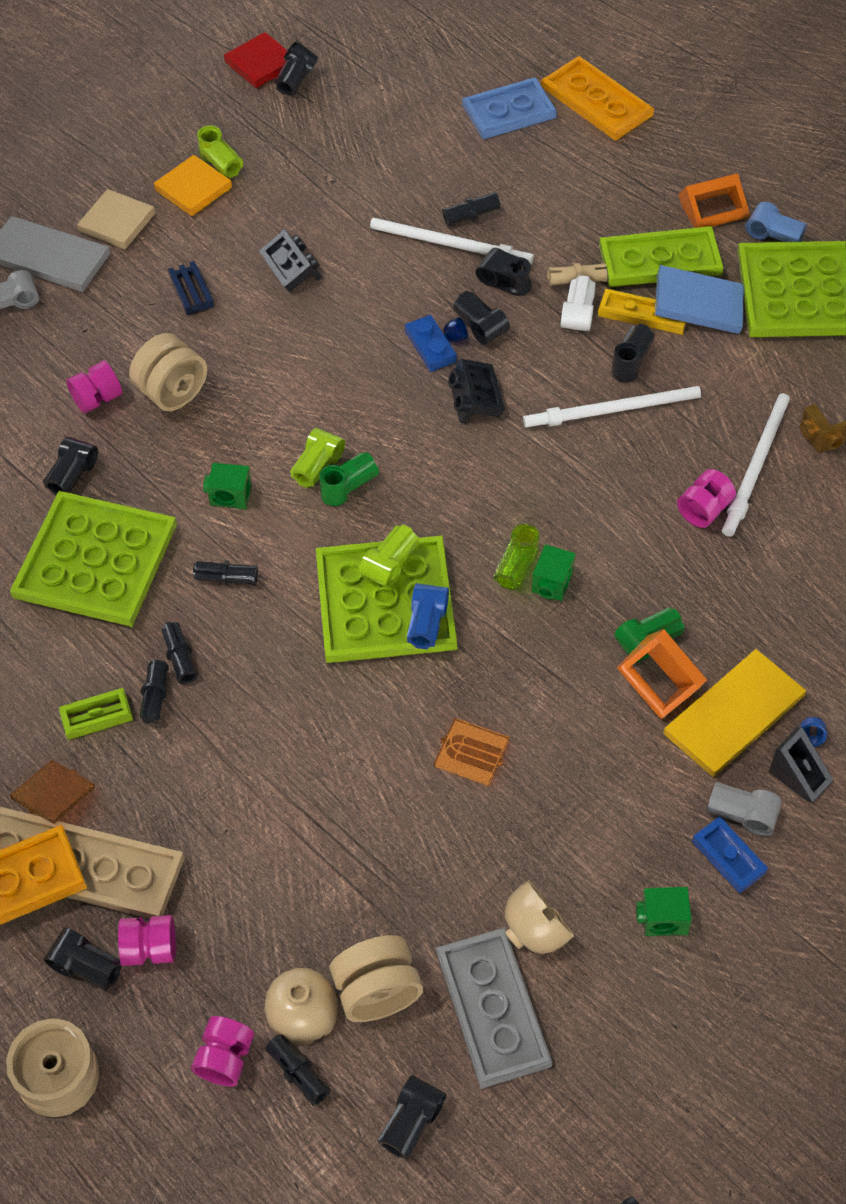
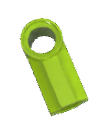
(217, 151)
(319, 452)
(386, 561)

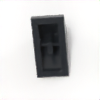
(800, 766)

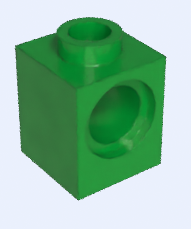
(228, 485)
(553, 572)
(664, 911)

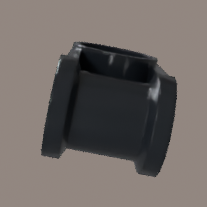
(502, 270)

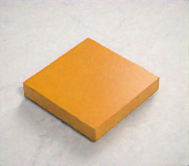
(192, 185)

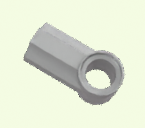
(18, 291)
(755, 810)

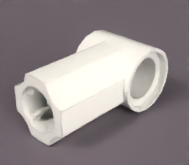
(578, 309)

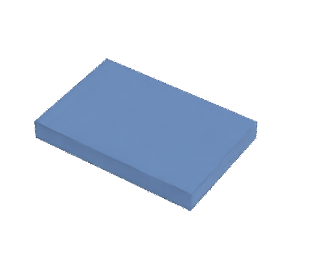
(509, 108)
(699, 299)

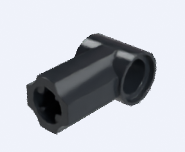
(297, 65)
(484, 322)
(631, 353)
(73, 459)
(76, 956)
(416, 1107)

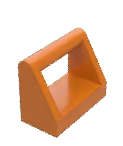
(725, 185)
(672, 662)

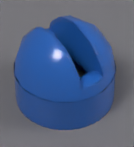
(821, 736)

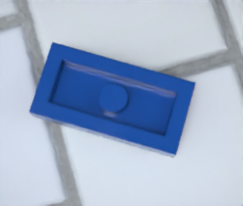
(430, 343)
(729, 854)

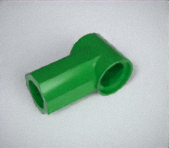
(340, 480)
(633, 631)

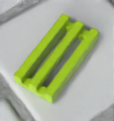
(97, 718)

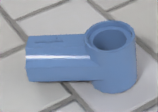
(769, 222)

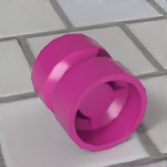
(93, 387)
(706, 498)
(147, 940)
(224, 1046)

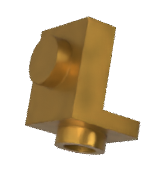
(819, 431)

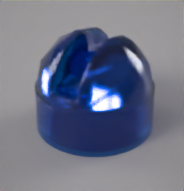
(455, 330)

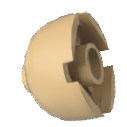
(535, 921)
(301, 1006)

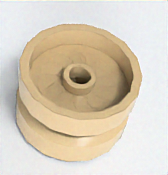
(168, 371)
(376, 978)
(53, 1067)

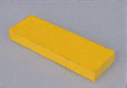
(636, 310)

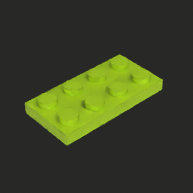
(637, 257)

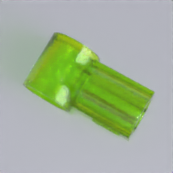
(518, 557)

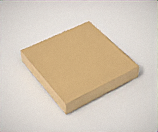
(116, 219)

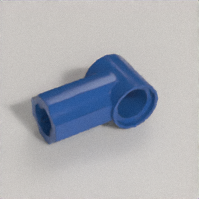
(427, 608)

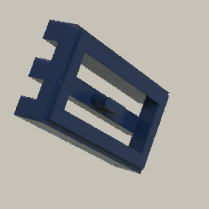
(185, 272)

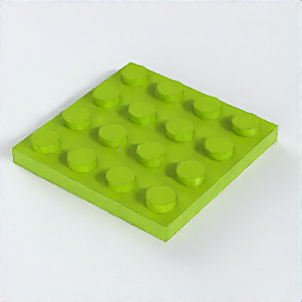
(794, 288)
(94, 558)
(372, 620)

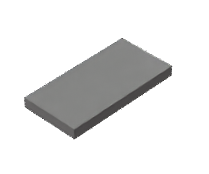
(50, 253)
(493, 1008)

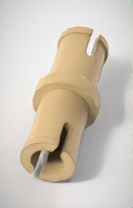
(564, 275)

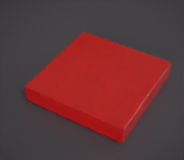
(257, 59)

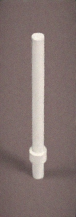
(443, 239)
(555, 416)
(738, 507)

